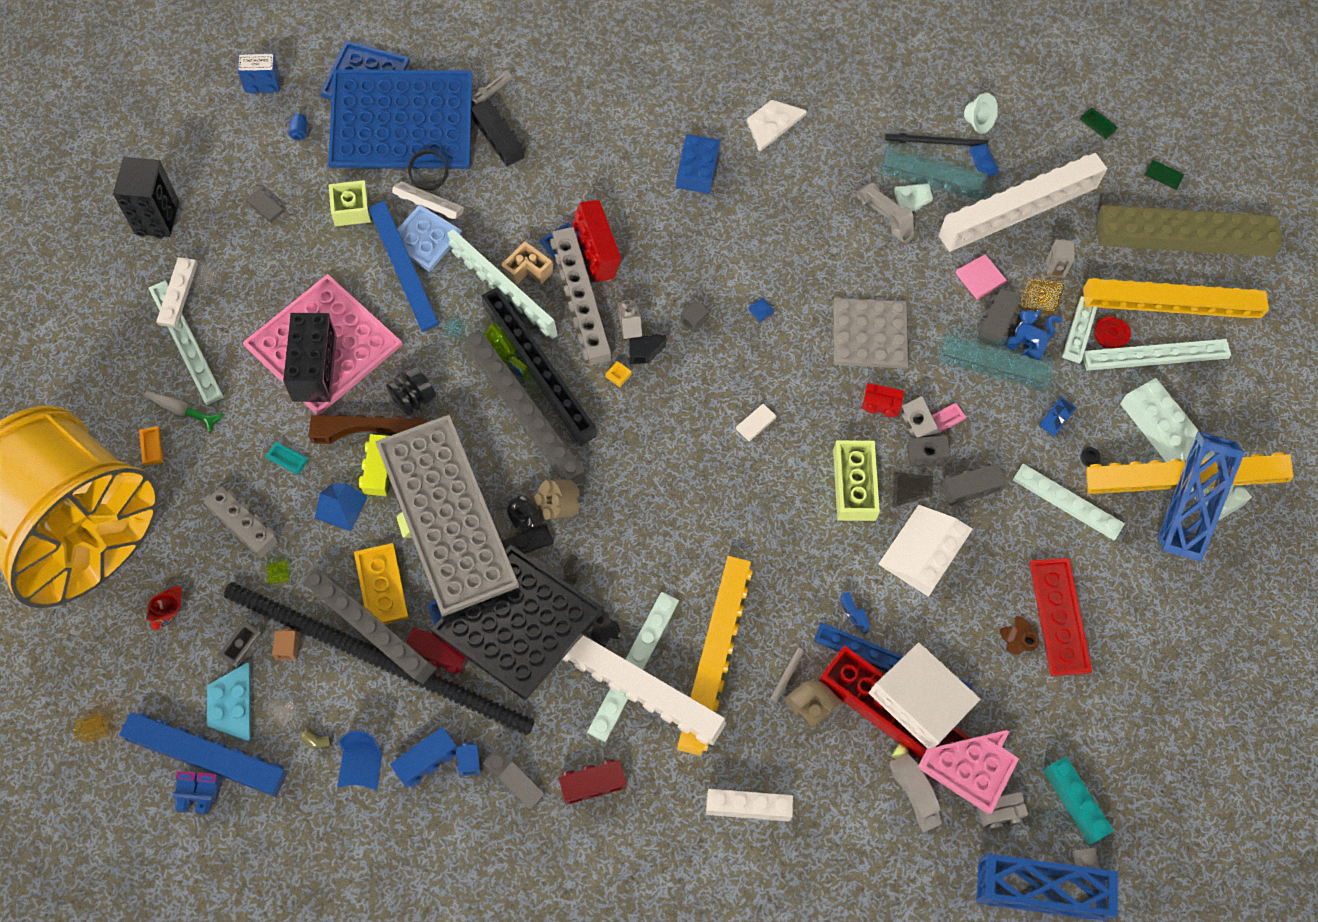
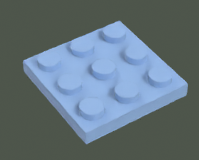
(426, 237)

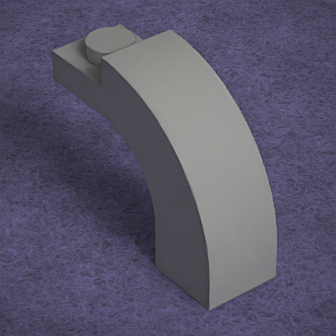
(918, 790)

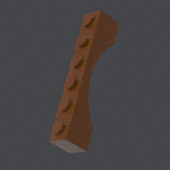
(328, 429)

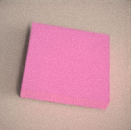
(981, 276)

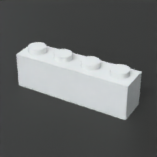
(749, 805)

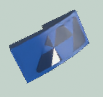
(1057, 416)
(857, 617)

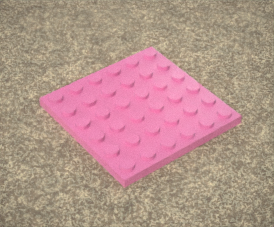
(360, 340)

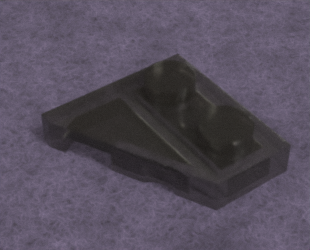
(910, 487)

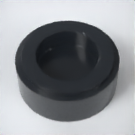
(1090, 456)

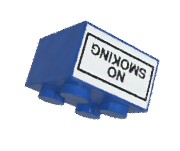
(259, 73)

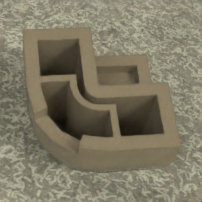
(813, 701)

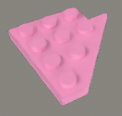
(972, 768)

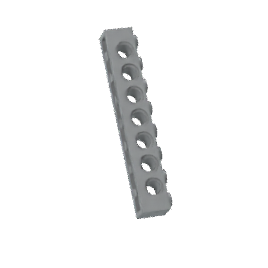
(567, 239)

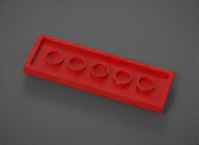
(1060, 617)

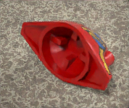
(164, 607)

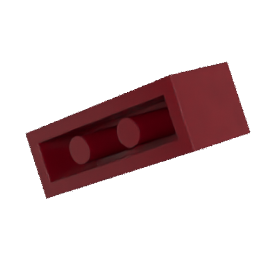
(436, 651)
(592, 781)

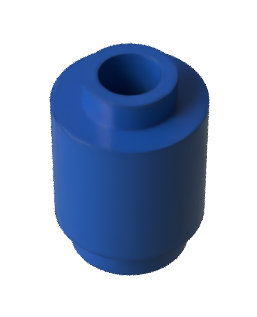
(298, 127)

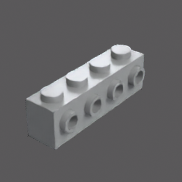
(241, 522)

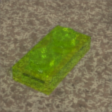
(499, 342)

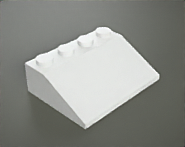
(925, 548)

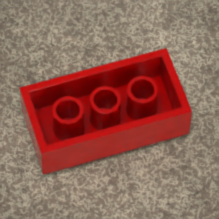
(596, 241)

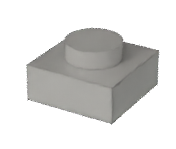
(1086, 858)

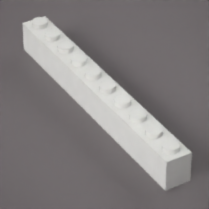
(646, 689)

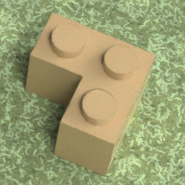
(525, 262)

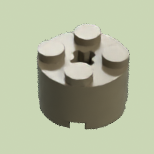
(558, 499)

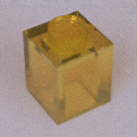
(91, 728)

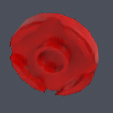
(1107, 330)

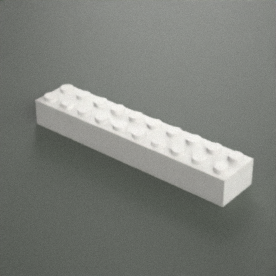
(1021, 201)

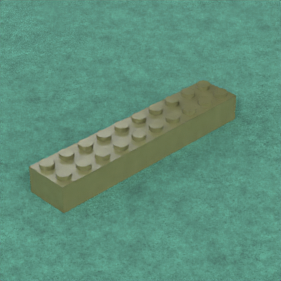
(1188, 230)

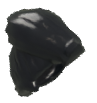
(524, 513)

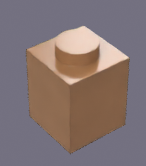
(285, 644)

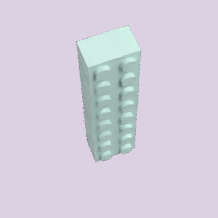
(1172, 432)

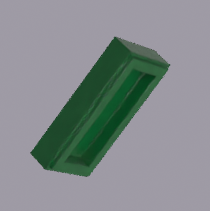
(1098, 123)
(1164, 174)

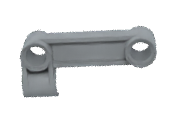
(900, 218)

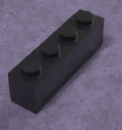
(497, 132)

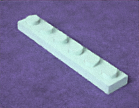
(1068, 502)

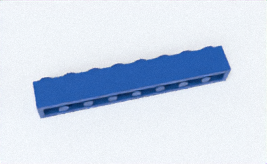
(204, 754)

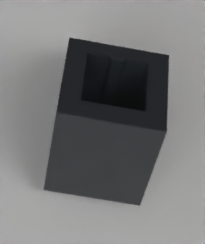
(645, 348)

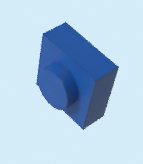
(761, 309)

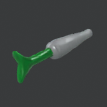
(182, 408)

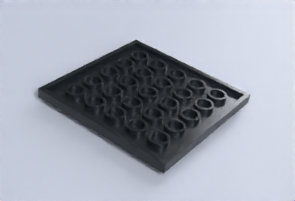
(524, 630)

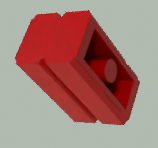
(882, 400)

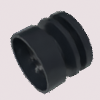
(412, 389)

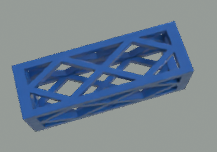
(1209, 514)
(1097, 877)

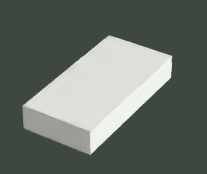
(756, 422)

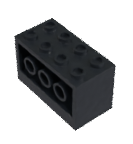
(146, 197)
(310, 357)

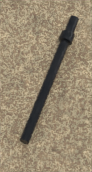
(903, 138)

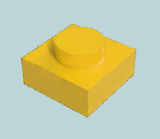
(618, 374)

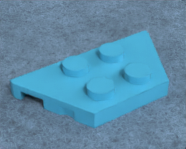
(231, 704)

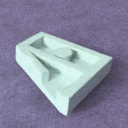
(913, 196)

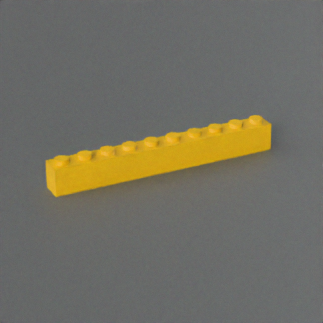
(1175, 298)
(1165, 475)
(718, 644)

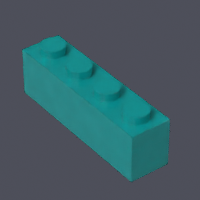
(1078, 800)

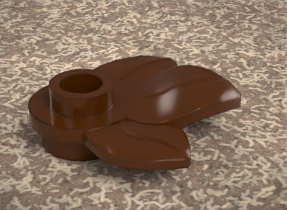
(1016, 636)

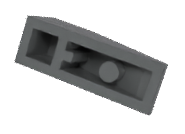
(513, 779)

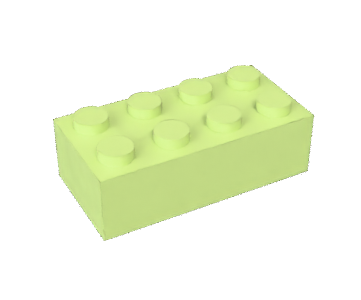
(856, 481)

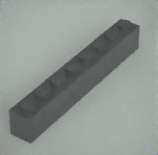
(369, 626)

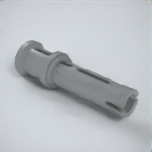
(485, 93)

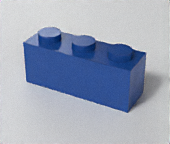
(424, 758)

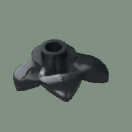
(602, 632)

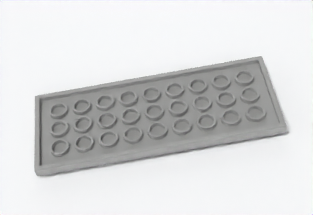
(446, 515)

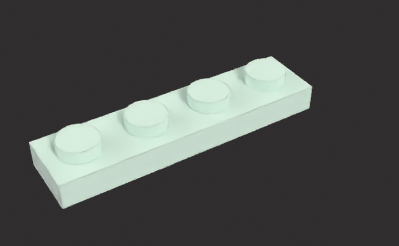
(1079, 332)

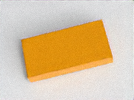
(151, 446)

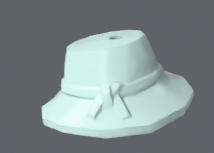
(982, 113)

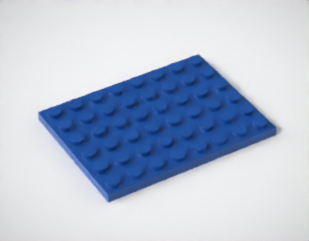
(393, 114)

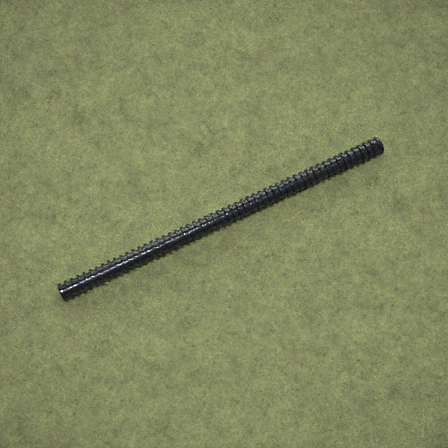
(375, 656)

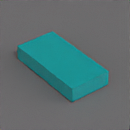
(287, 458)

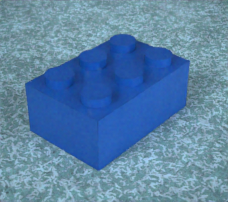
(697, 163)

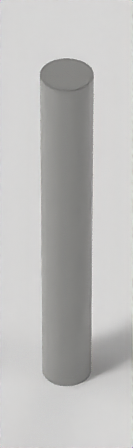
(787, 675)

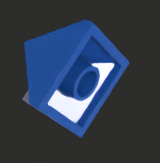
(340, 505)

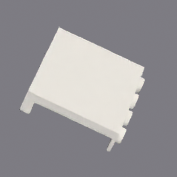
(924, 696)

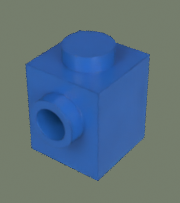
(468, 759)

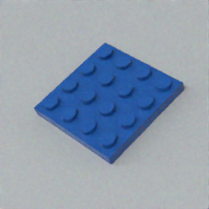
(363, 57)

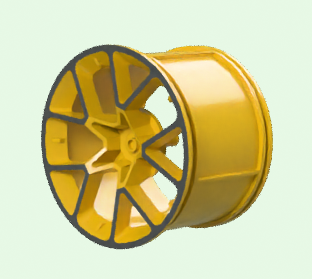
(65, 507)

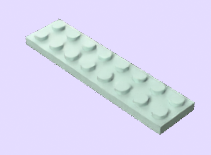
(510, 291)

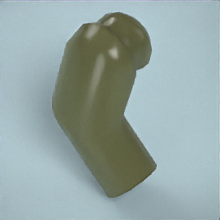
(313, 741)

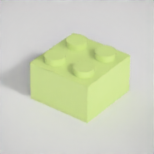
(349, 203)

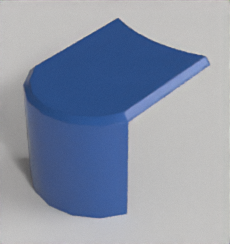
(359, 760)

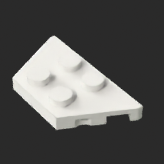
(773, 121)

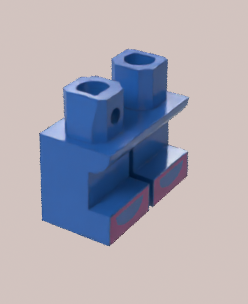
(196, 788)

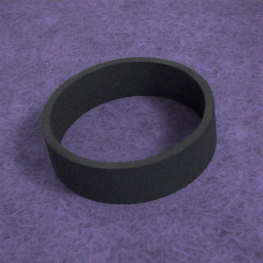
(422, 152)

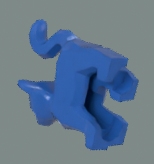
(1031, 335)

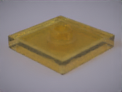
(1041, 295)

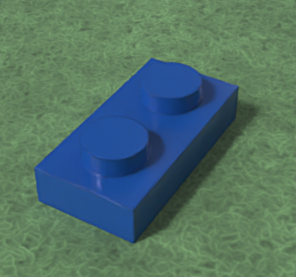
(983, 160)

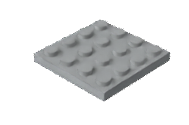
(870, 333)

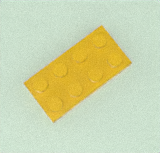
(381, 583)

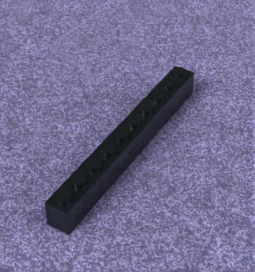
(539, 367)

